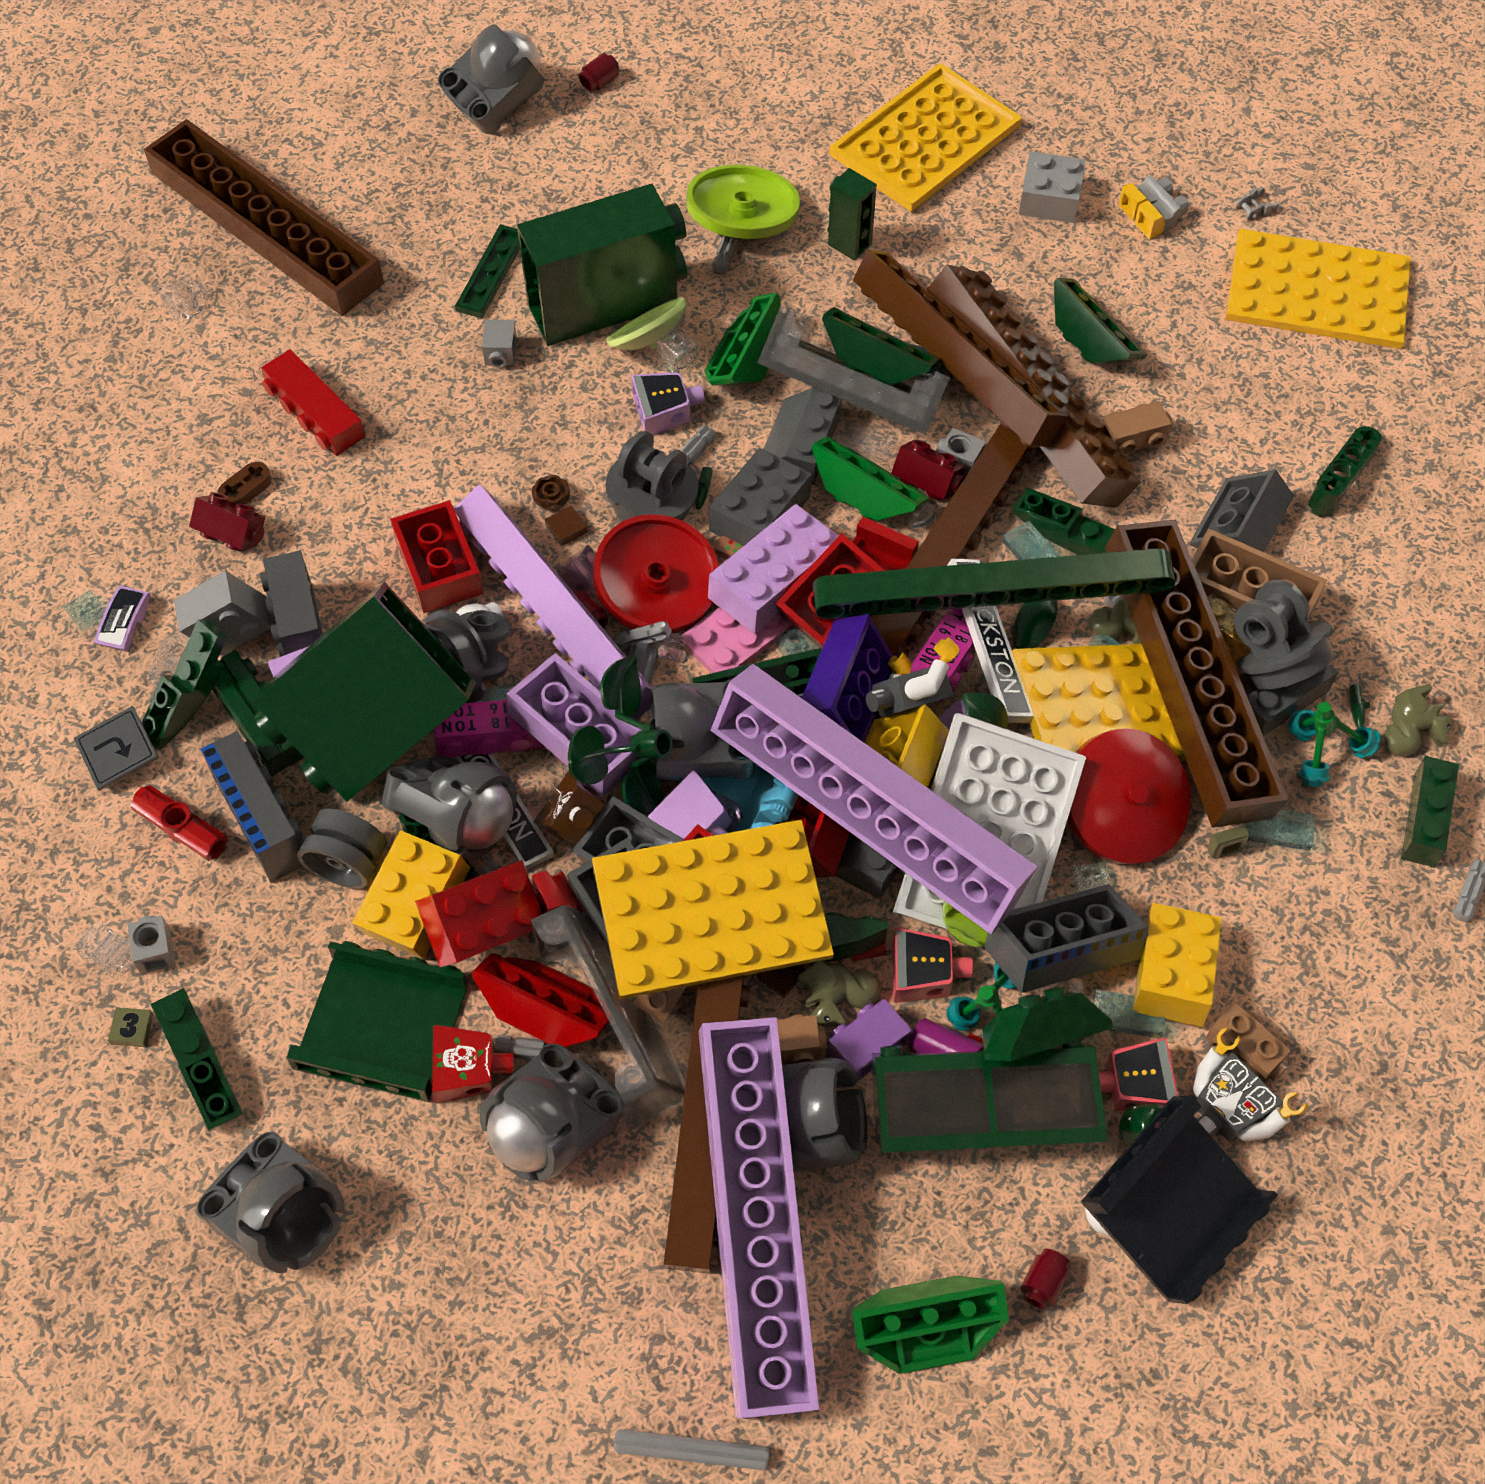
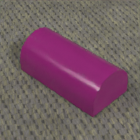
(936, 1038)

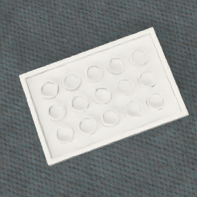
(1009, 788)

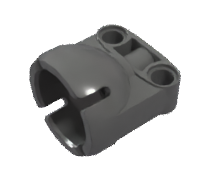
(688, 716)
(824, 1123)
(274, 1205)

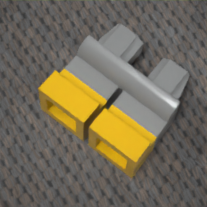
(1152, 205)

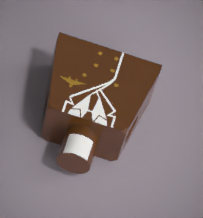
(570, 810)

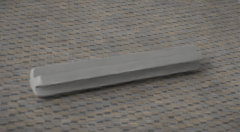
(691, 1449)

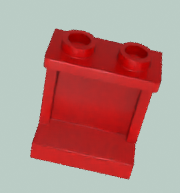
(884, 545)

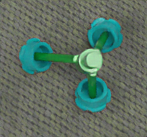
(1323, 723)
(965, 1011)

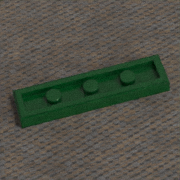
(489, 272)

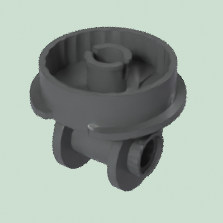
(647, 471)
(1281, 638)
(473, 643)

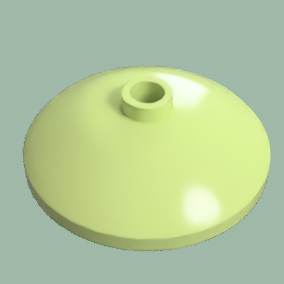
(648, 327)

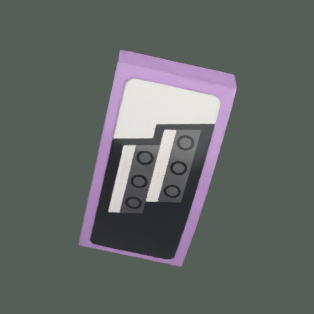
(121, 616)

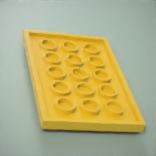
(925, 136)
(1319, 288)
(1092, 691)
(711, 909)

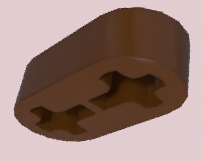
(246, 486)

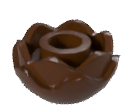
(547, 485)

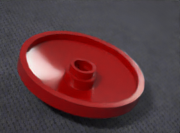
(654, 572)
(1129, 797)

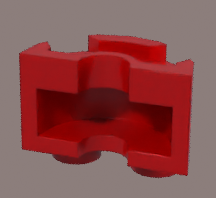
(554, 891)

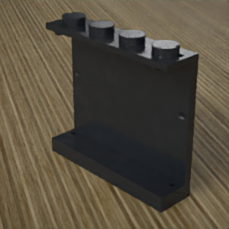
(1177, 1202)

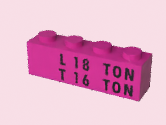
(955, 627)
(482, 730)

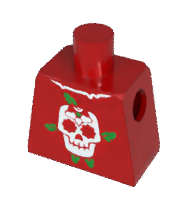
(464, 1063)

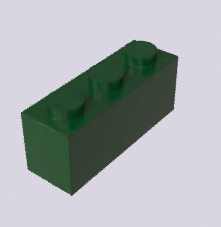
(851, 213)
(1430, 811)

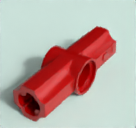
(192, 832)

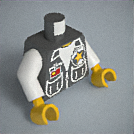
(913, 689)
(1237, 1099)

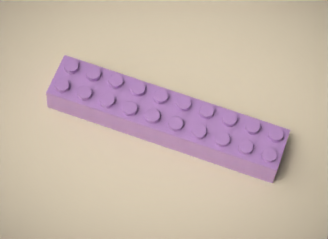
(873, 798)
(757, 1219)

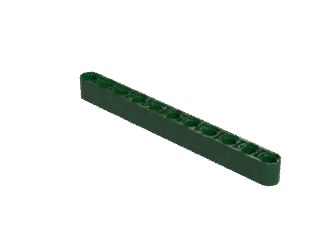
(993, 583)

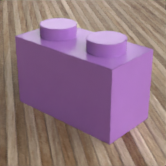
(873, 1028)

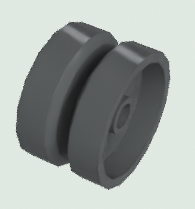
(342, 848)

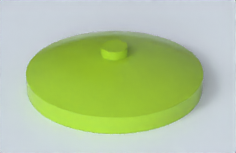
(742, 201)

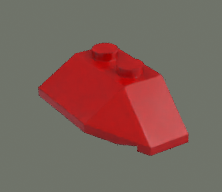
(540, 1000)

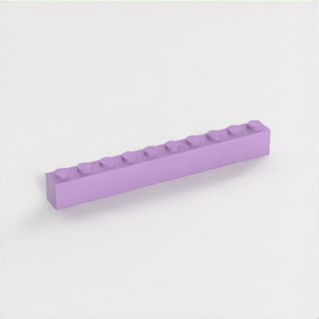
(542, 589)

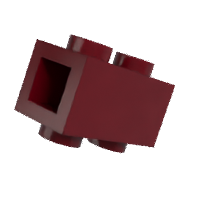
(928, 469)
(227, 521)

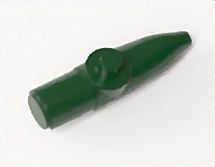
(703, 486)
(1358, 705)

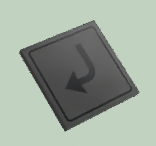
(116, 748)

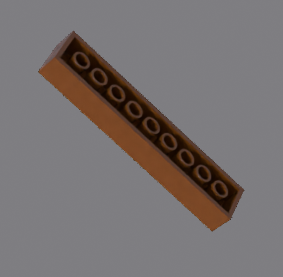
(265, 217)
(1080, 449)
(1201, 686)

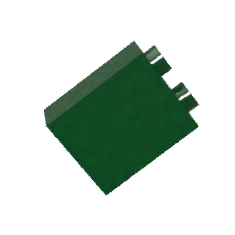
(601, 262)
(362, 694)

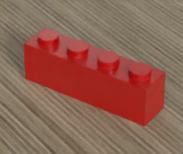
(312, 402)

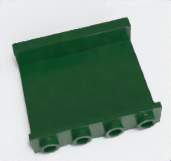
(379, 1020)

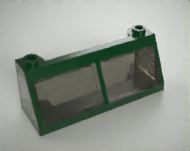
(984, 1103)

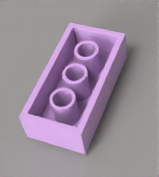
(767, 567)
(558, 702)

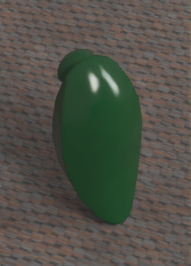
(1034, 623)

